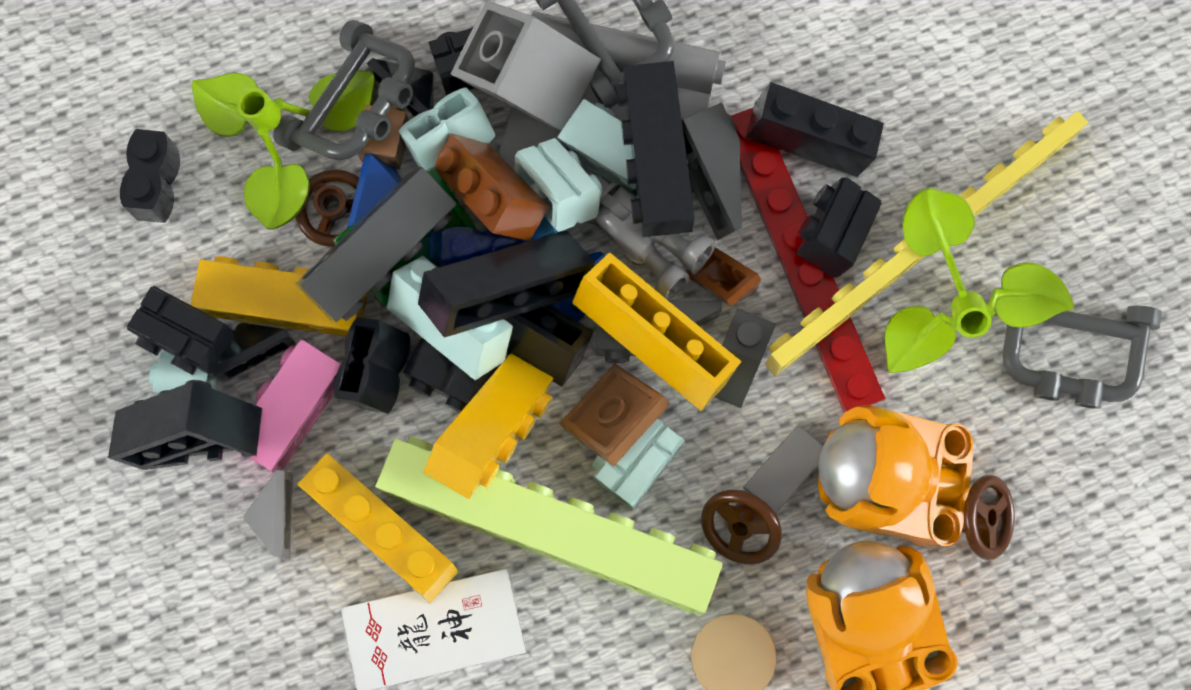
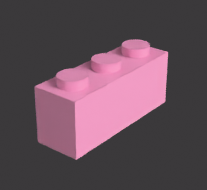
(293, 403)

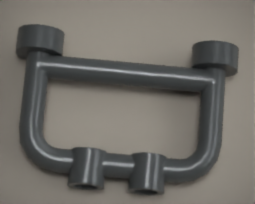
(655, 18)
(372, 123)
(1088, 392)

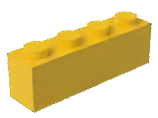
(261, 297)
(655, 331)
(489, 427)
(378, 528)

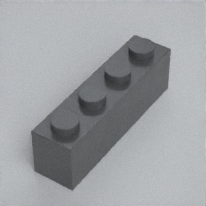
(376, 244)

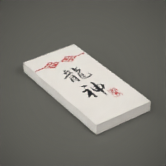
(412, 639)

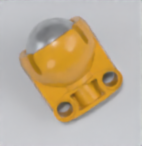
(897, 475)
(879, 619)

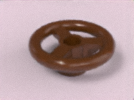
(323, 197)
(747, 517)
(983, 518)

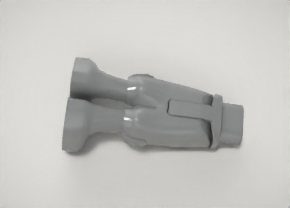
(617, 222)

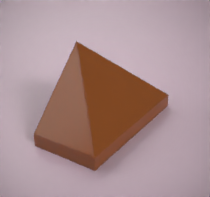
(726, 278)

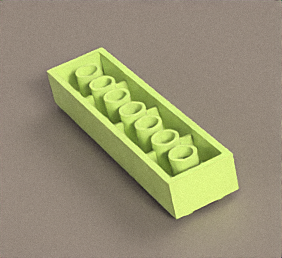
(559, 530)

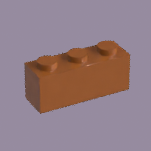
(490, 187)

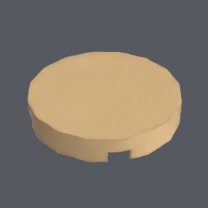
(733, 654)

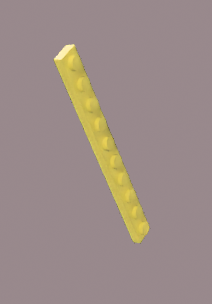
(883, 274)

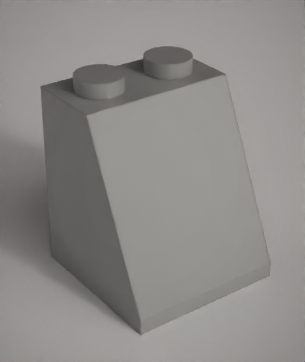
(525, 64)

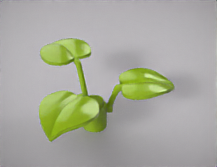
(234, 99)
(1026, 298)

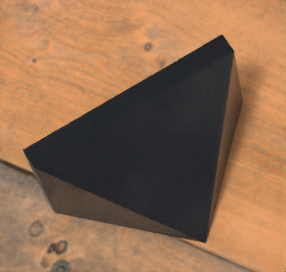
(421, 83)
(250, 347)

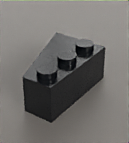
(184, 424)

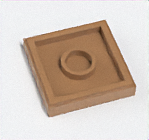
(614, 414)

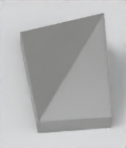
(272, 514)

